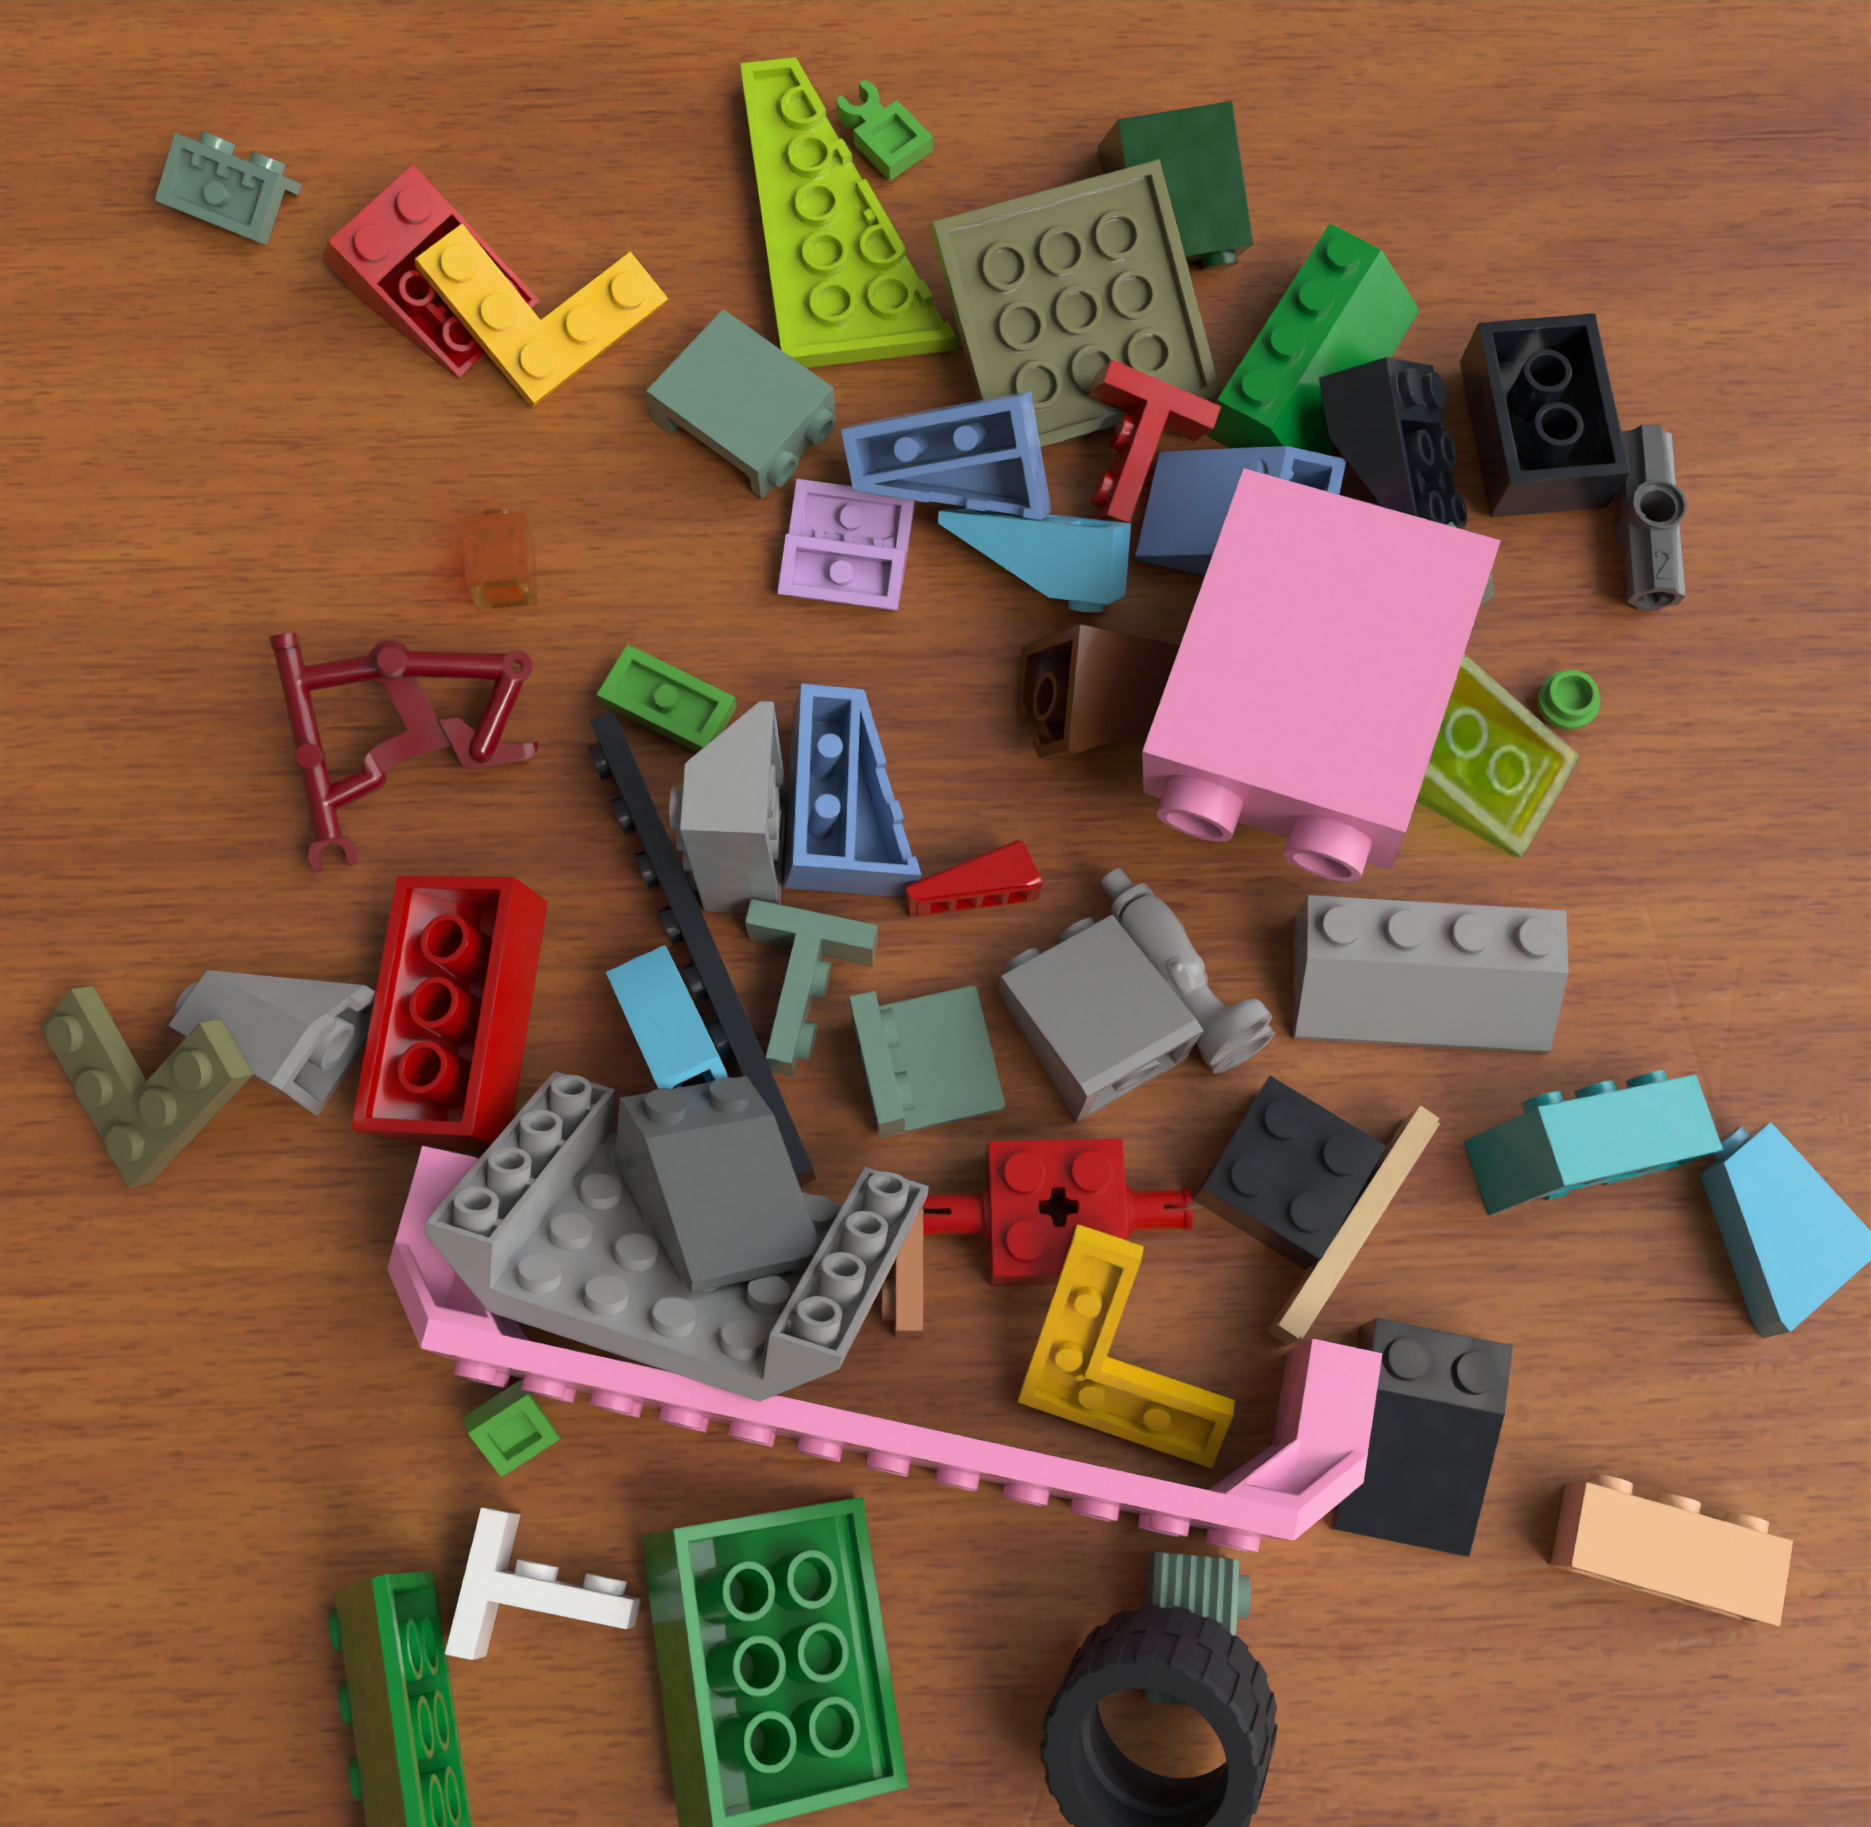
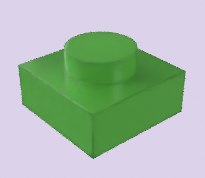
(511, 1428)

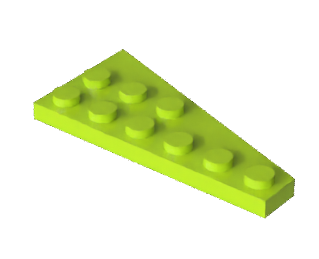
(830, 248)

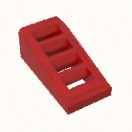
(988, 880)

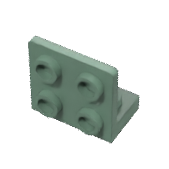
(926, 1060)

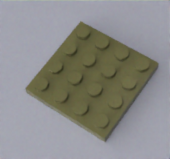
(1065, 286)

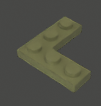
(136, 1118)

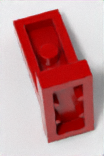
(1152, 408)

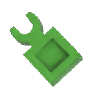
(884, 135)

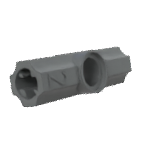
(1651, 548)

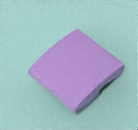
(846, 546)

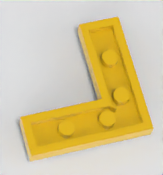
(532, 351)
(1080, 1383)

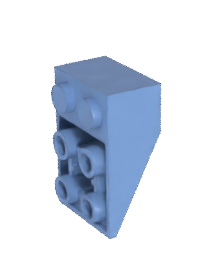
(1197, 487)

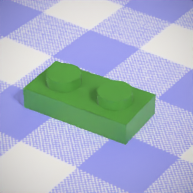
(666, 699)

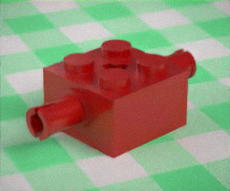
(1021, 1181)

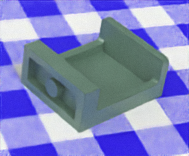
(744, 401)

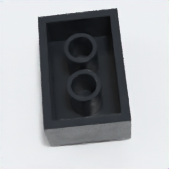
(1543, 415)

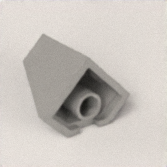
(289, 1030)

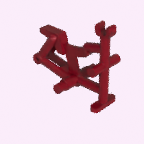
(398, 671)

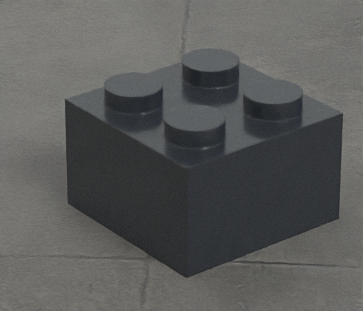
(1289, 1173)

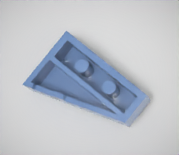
(840, 806)

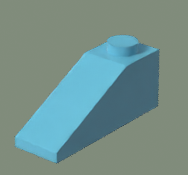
(1055, 555)

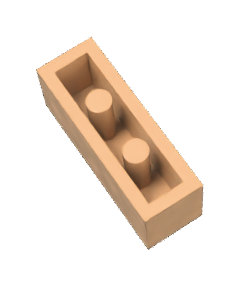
(1672, 1550)

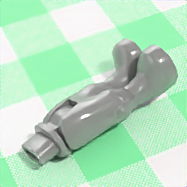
(1229, 1031)

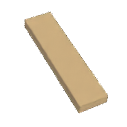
(1365, 1212)

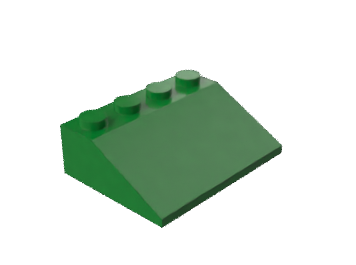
(773, 1665)
(400, 1703)

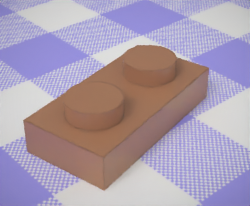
(904, 1295)

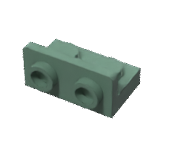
(222, 188)

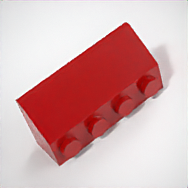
(450, 1011)

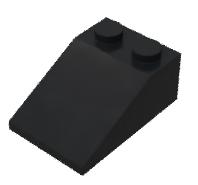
(1429, 1437)

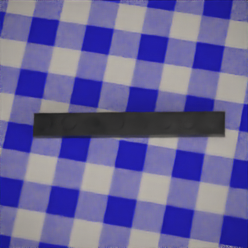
(686, 923)

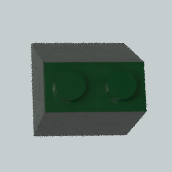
(1201, 175)

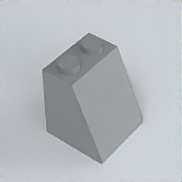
(1097, 1014)

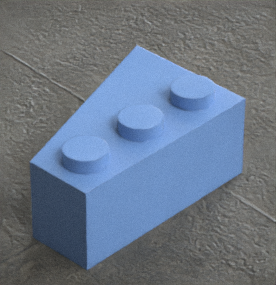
(958, 454)

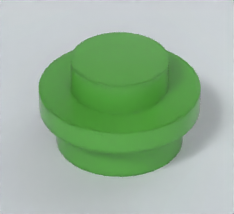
(1568, 699)

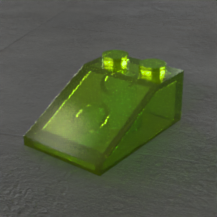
(1494, 764)

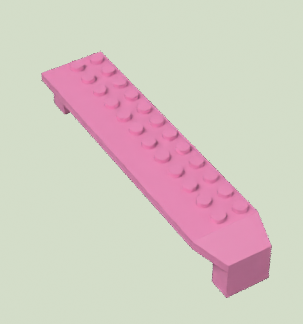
(1275, 1496)

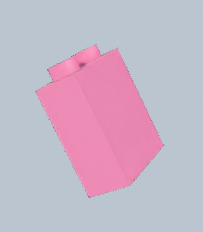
(1315, 674)

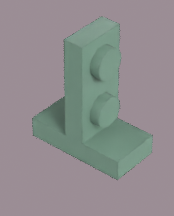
(808, 975)

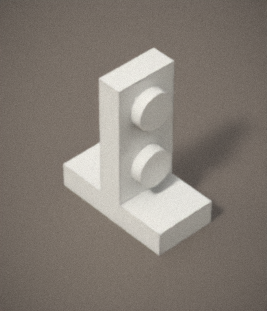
(529, 1587)

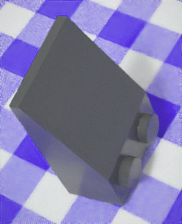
(715, 1182)

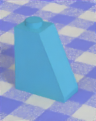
(665, 1021)
(1781, 1228)

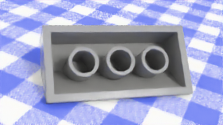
(734, 815)
(1428, 974)

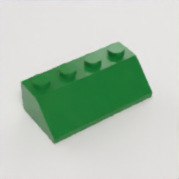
(1333, 317)

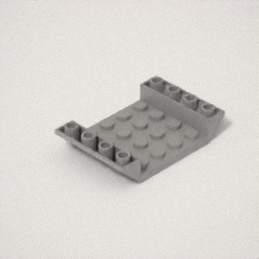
(564, 1247)

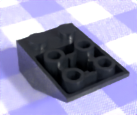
(1394, 436)

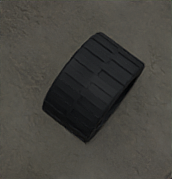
(1180, 1657)

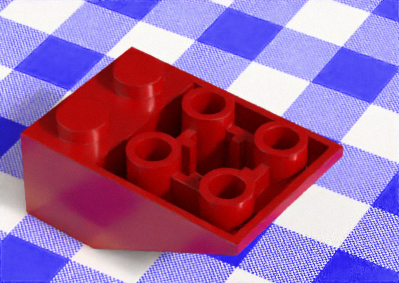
(377, 263)

